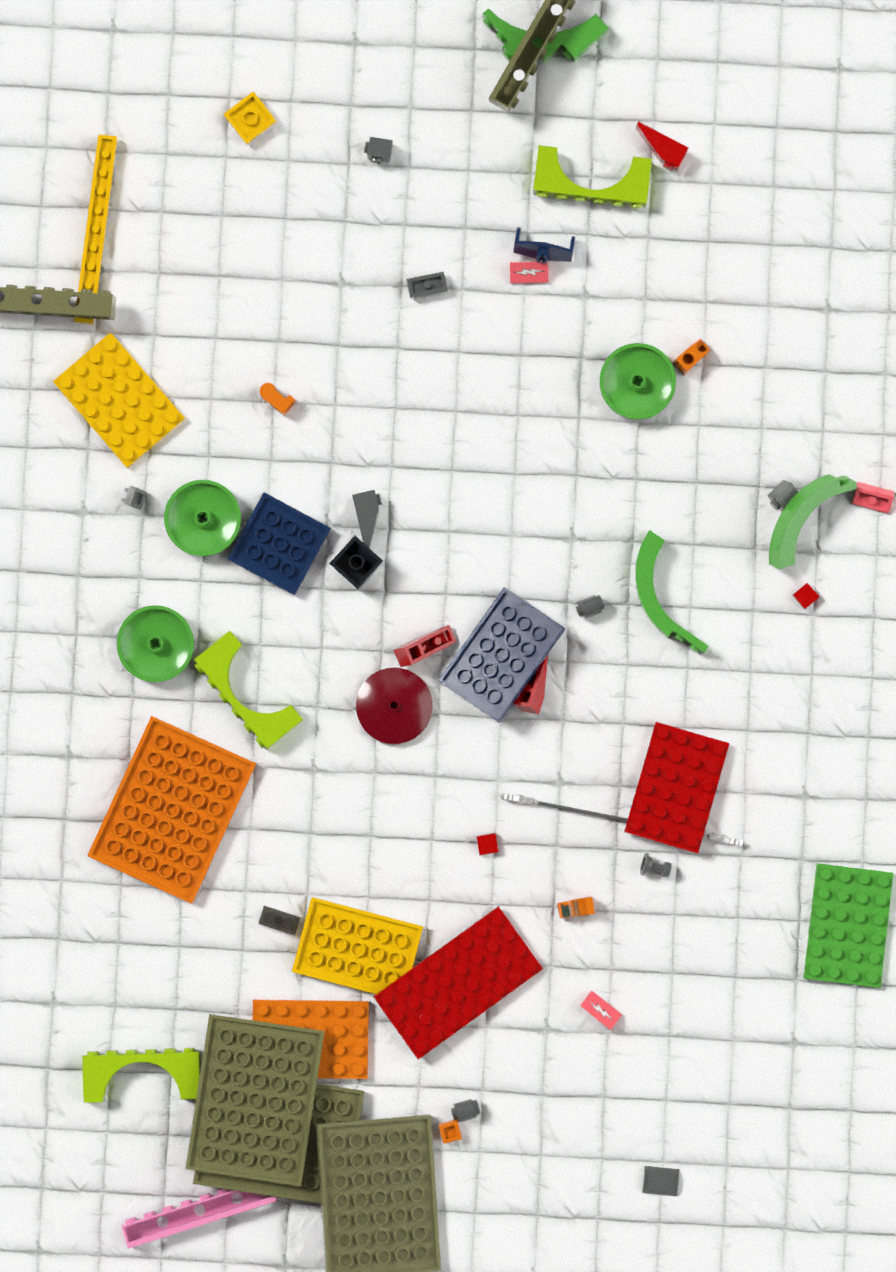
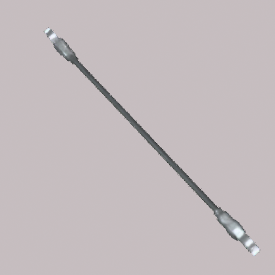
(521, 799)

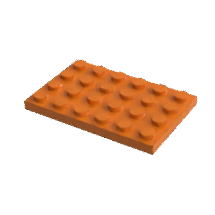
(345, 1028)

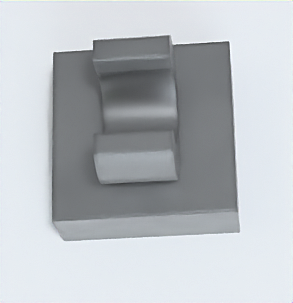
(135, 497)

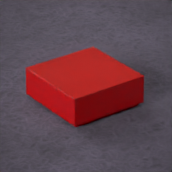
(805, 596)
(487, 844)

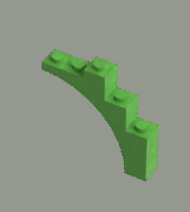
(572, 41)

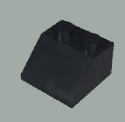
(356, 562)

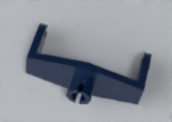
(543, 250)

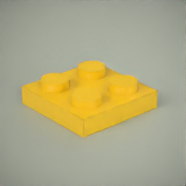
(249, 118)

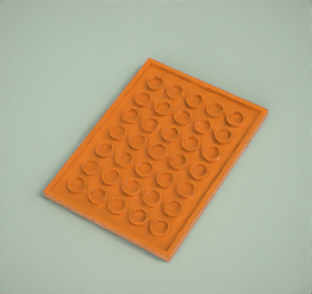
(171, 809)

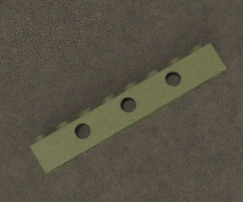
(527, 56)
(57, 304)

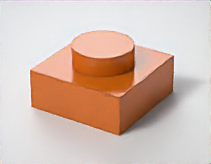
(450, 1131)

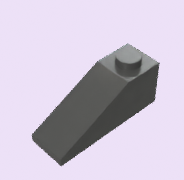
(367, 513)

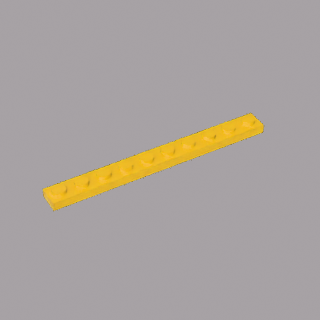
(97, 217)

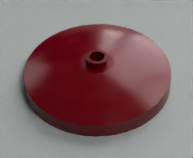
(397, 724)

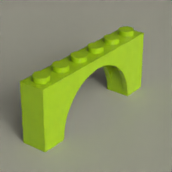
(628, 191)
(216, 665)
(100, 1069)

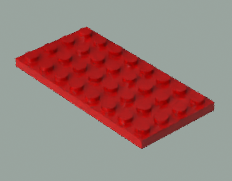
(458, 982)

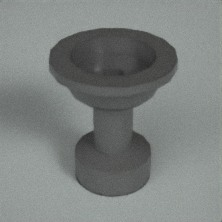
(648, 865)

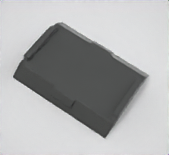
(660, 1181)

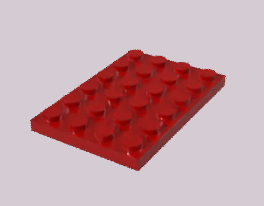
(676, 787)

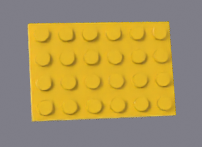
(119, 400)
(355, 946)

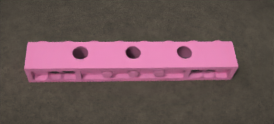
(183, 1217)

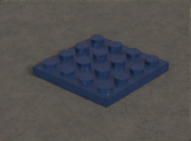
(279, 543)

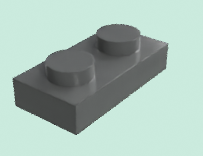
(427, 285)

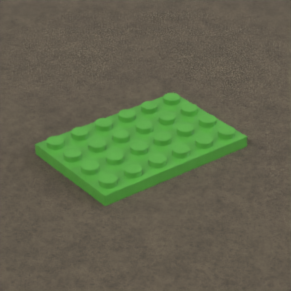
(848, 925)

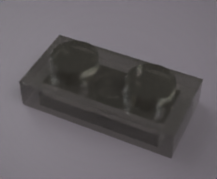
(279, 920)

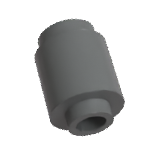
(590, 606)
(465, 1110)

